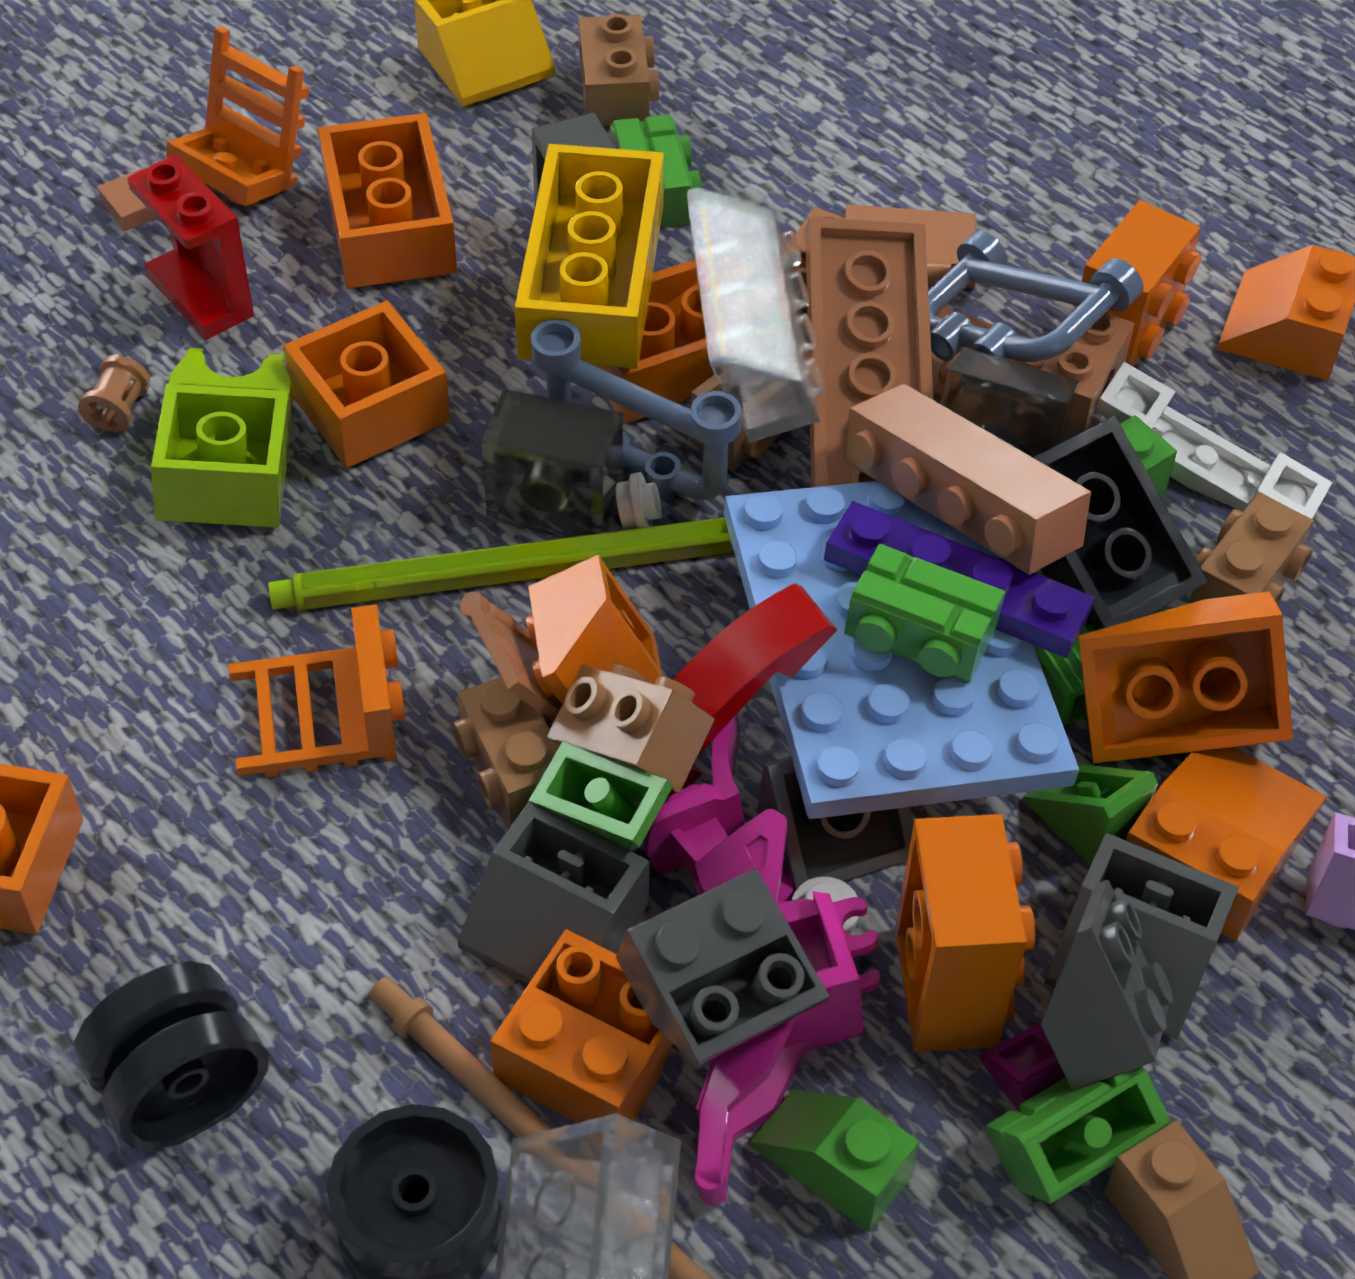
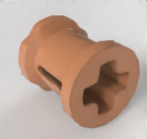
(114, 394)

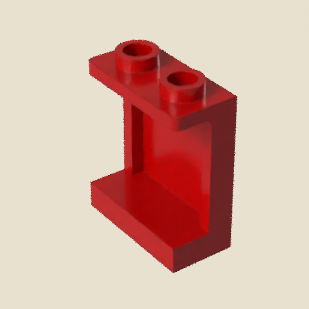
(207, 266)

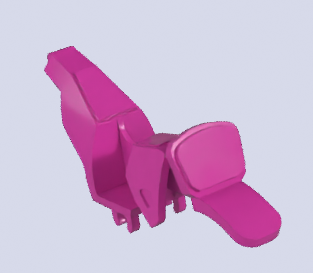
(751, 1079)

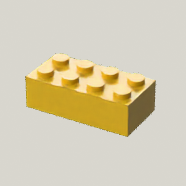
(593, 250)

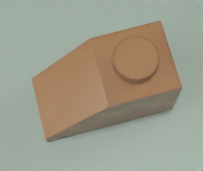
(1181, 1208)

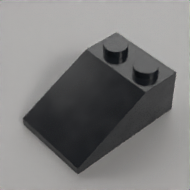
(1131, 544)

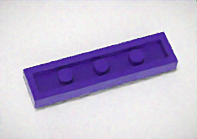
(1033, 605)

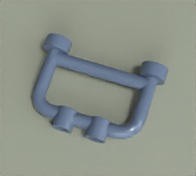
(983, 262)
(712, 417)

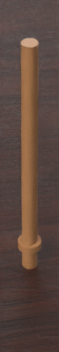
(415, 1019)

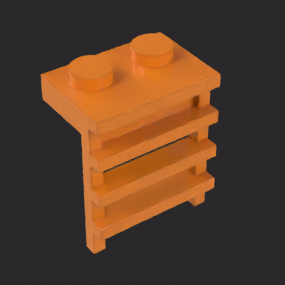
(234, 151)
(363, 695)

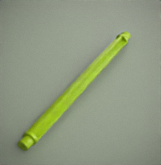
(499, 565)

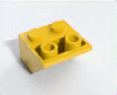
(483, 45)

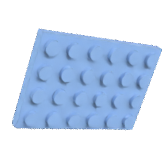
(876, 725)

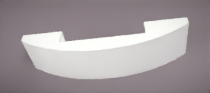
(1204, 458)

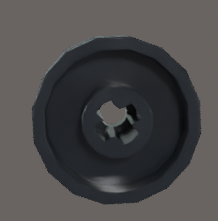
(170, 1055)
(416, 1197)

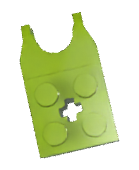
(223, 444)

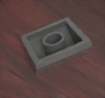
(836, 844)

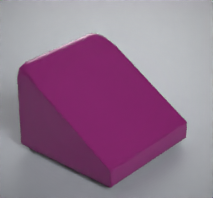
(1023, 1065)

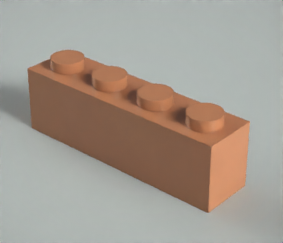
(968, 478)

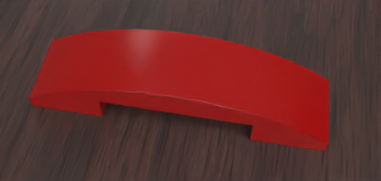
(740, 660)

